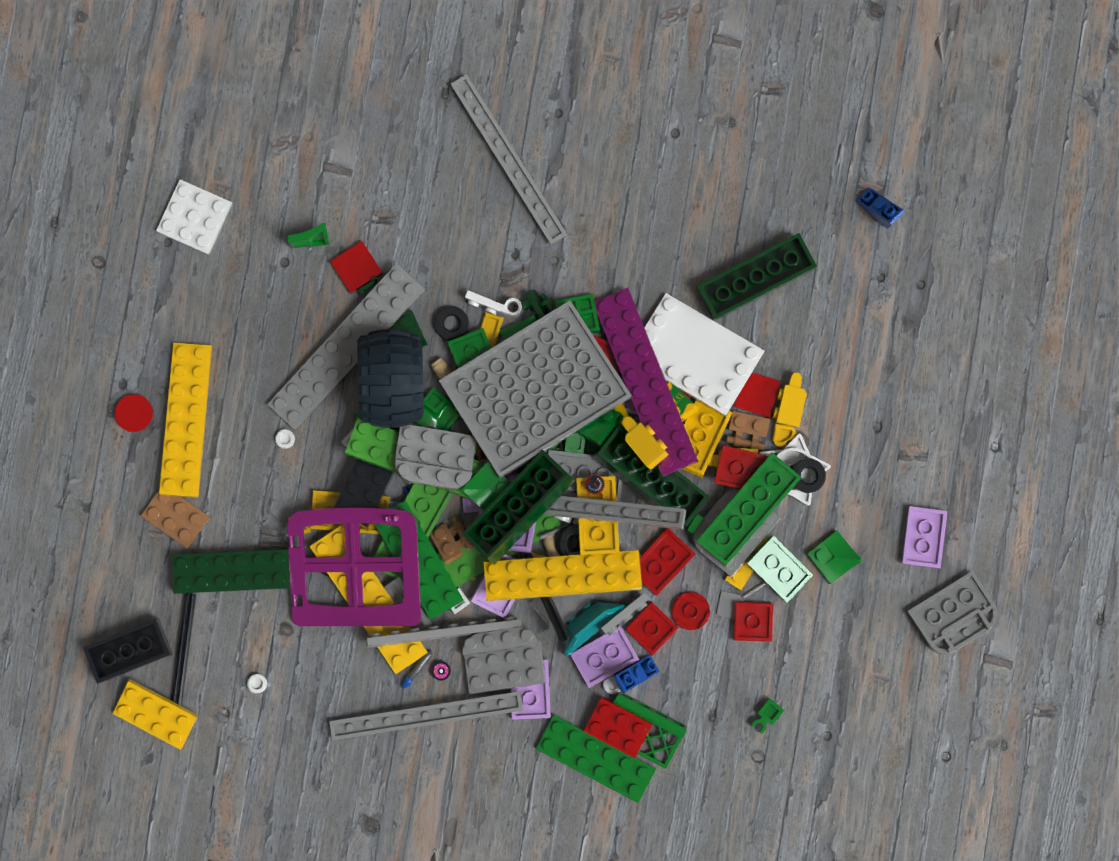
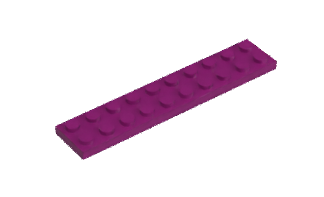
(645, 378)

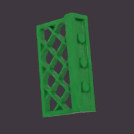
(657, 718)

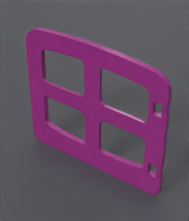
(354, 565)

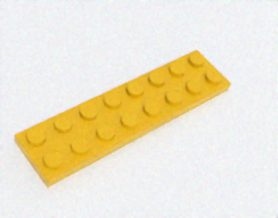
(185, 420)
(562, 575)
(374, 593)

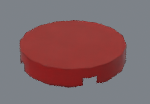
(134, 413)
(691, 611)

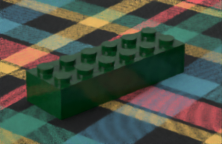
(756, 277)
(667, 491)
(518, 507)
(231, 571)

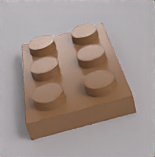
(176, 518)

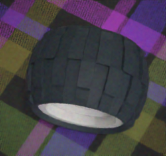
(390, 378)

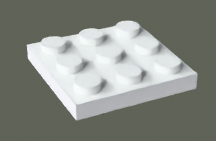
(194, 217)

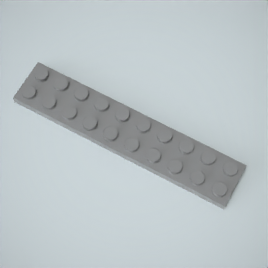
(339, 351)

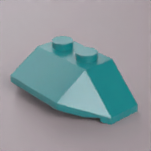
(588, 623)

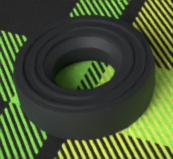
(451, 311)
(820, 475)
(561, 540)

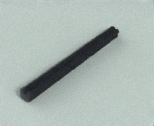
(552, 611)
(183, 650)

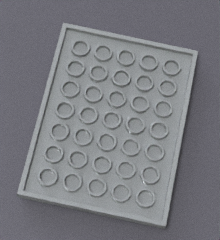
(535, 389)

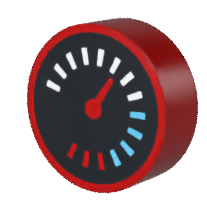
(595, 484)

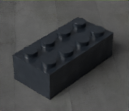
(365, 487)
(128, 651)

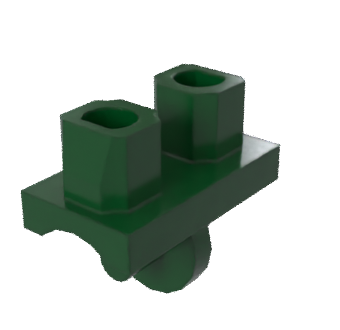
(539, 303)

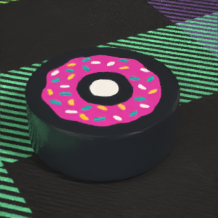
(441, 670)

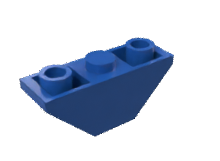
(880, 208)
(636, 674)

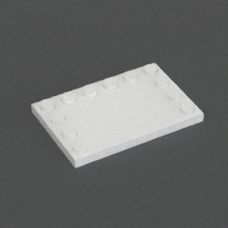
(700, 354)

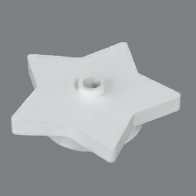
(790, 455)

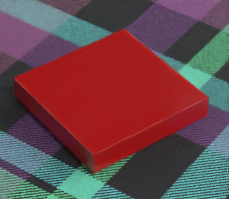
(356, 267)
(758, 395)
(753, 621)
(651, 628)

